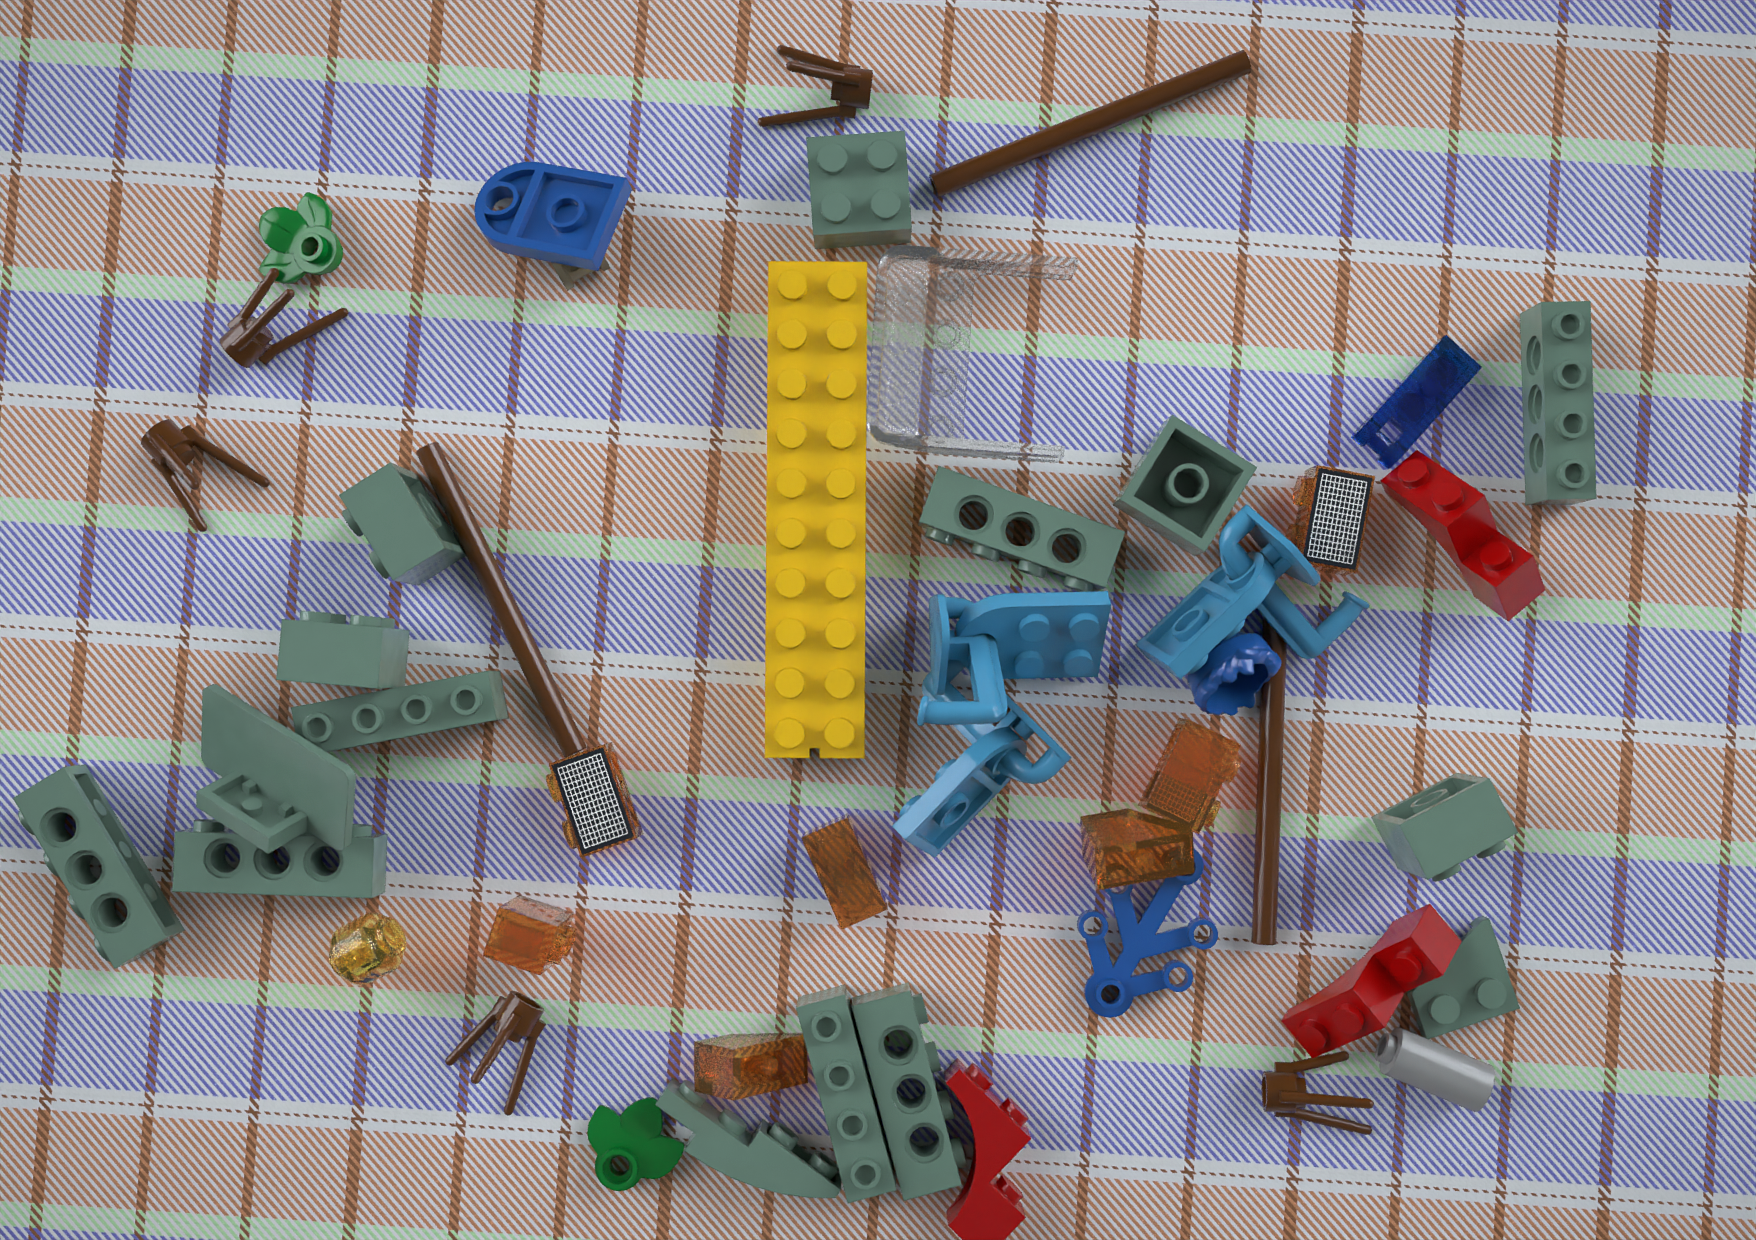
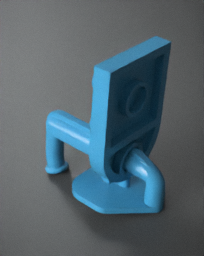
(1233, 590)
(1011, 640)
(978, 775)

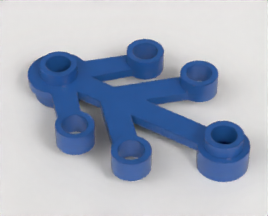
(1139, 942)

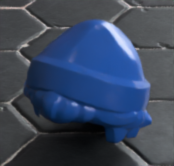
(1233, 674)

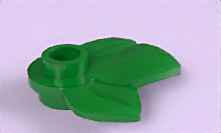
(294, 238)
(635, 1138)

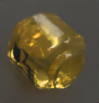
(367, 948)

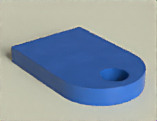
(554, 212)

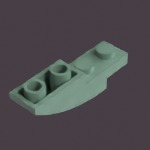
(764, 1160)

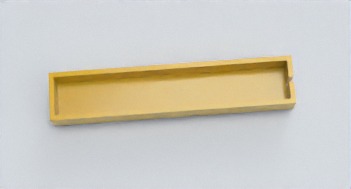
(816, 509)

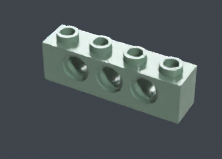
(1558, 403)
(1095, 541)
(402, 711)
(202, 864)
(123, 875)
(846, 1093)
(918, 1168)

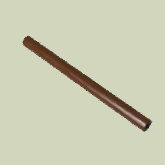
(1090, 123)
(501, 599)
(1269, 797)

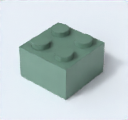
(859, 189)
(1184, 486)
(401, 525)
(330, 652)
(1445, 826)

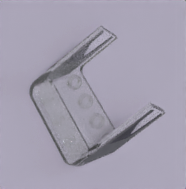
(925, 347)

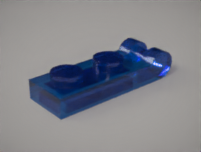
(1417, 400)

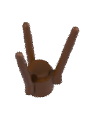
(849, 86)
(250, 337)
(173, 452)
(516, 1018)
(1287, 1094)

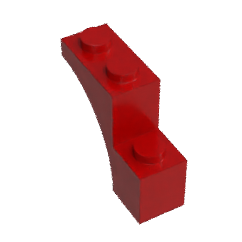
(1461, 522)
(1366, 995)
(987, 1205)

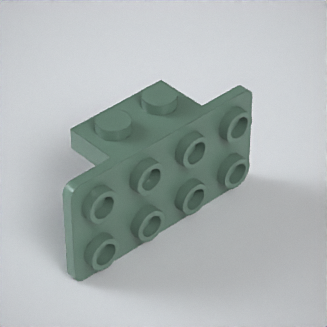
(271, 778)

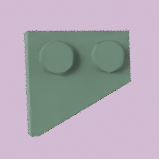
(1470, 990)

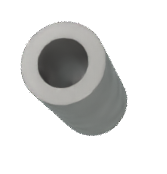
(1435, 1069)

